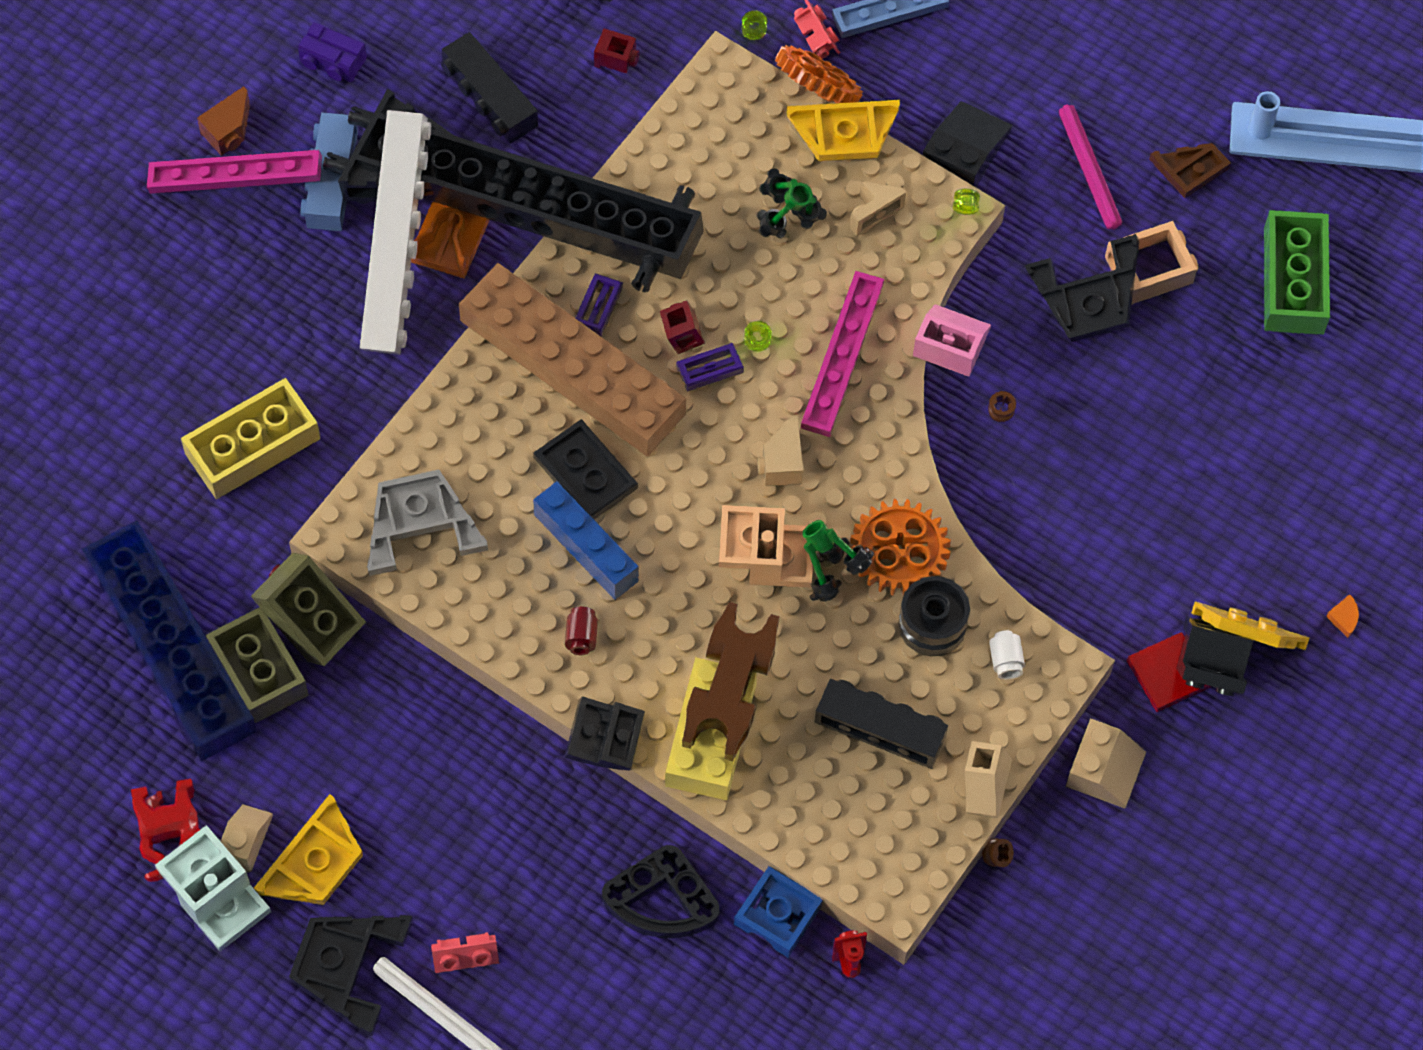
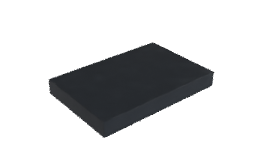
(585, 469)

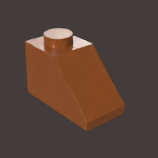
(226, 122)

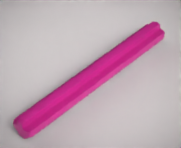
(1090, 167)

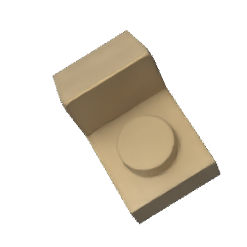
(878, 204)

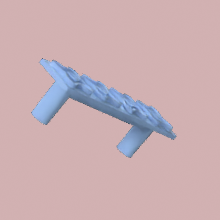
(1325, 136)

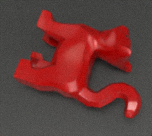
(164, 822)

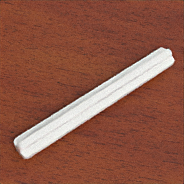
(432, 1006)

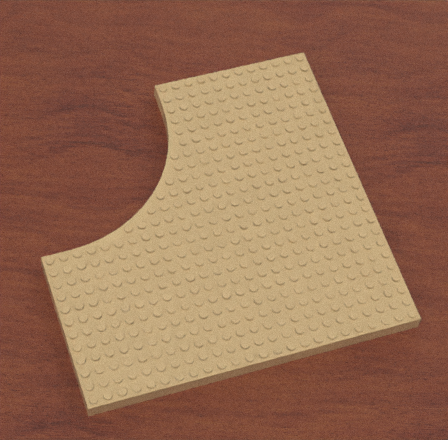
(822, 808)

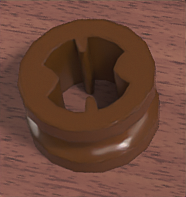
(999, 415)
(1004, 852)

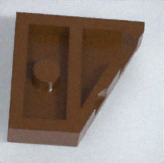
(1191, 166)

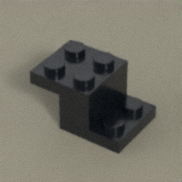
(1213, 657)

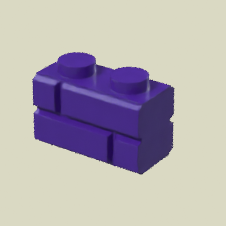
(332, 53)

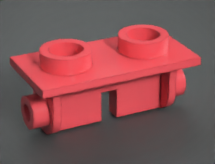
(811, 20)
(451, 955)

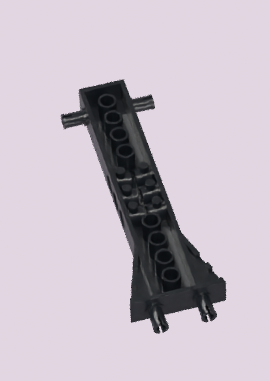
(532, 197)

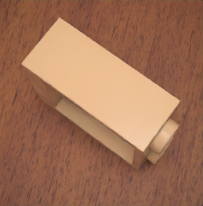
(1167, 281)

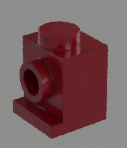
(616, 51)
(682, 327)

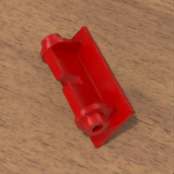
(850, 949)

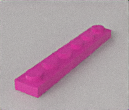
(234, 171)
(842, 354)

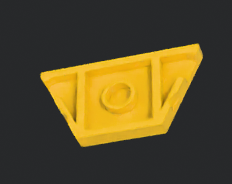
(844, 129)
(1237, 623)
(314, 859)

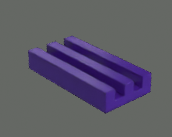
(608, 282)
(713, 371)

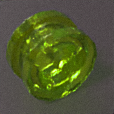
(749, 18)
(966, 201)
(764, 331)

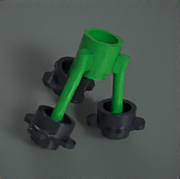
(797, 199)
(832, 549)

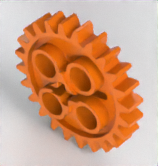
(818, 75)
(896, 522)

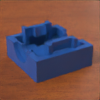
(784, 898)

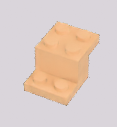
(761, 542)

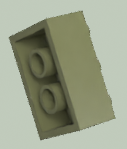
(308, 609)
(258, 664)

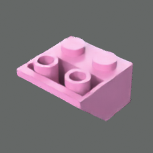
(950, 339)

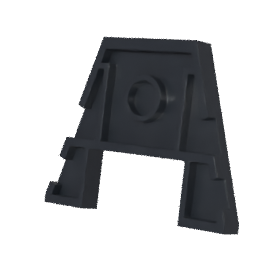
(1095, 302)
(333, 958)

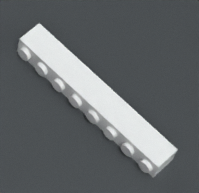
(394, 232)

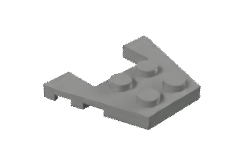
(414, 508)

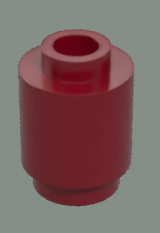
(581, 630)

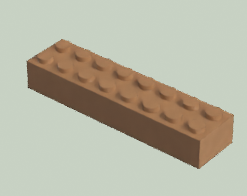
(572, 359)

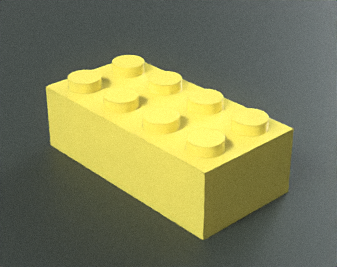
(250, 438)
(703, 766)

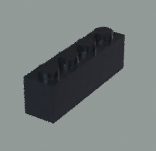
(489, 88)
(881, 722)

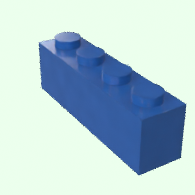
(586, 540)

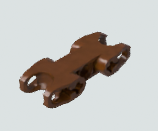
(723, 704)

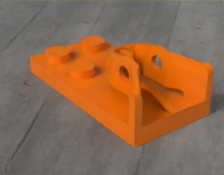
(449, 239)

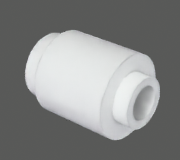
(1007, 655)

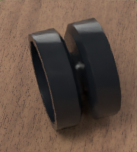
(934, 616)

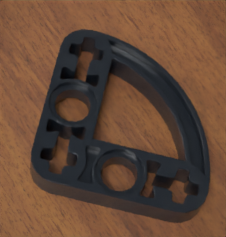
(661, 874)

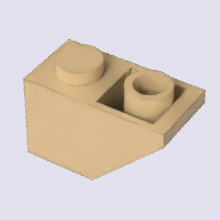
(986, 778)

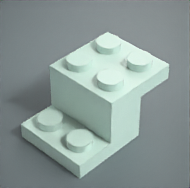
(213, 888)

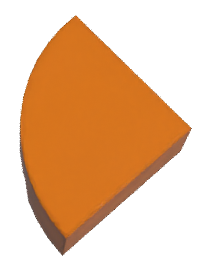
(1345, 615)

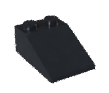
(967, 142)

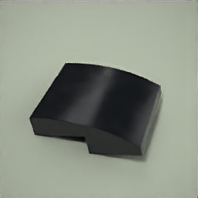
(604, 734)

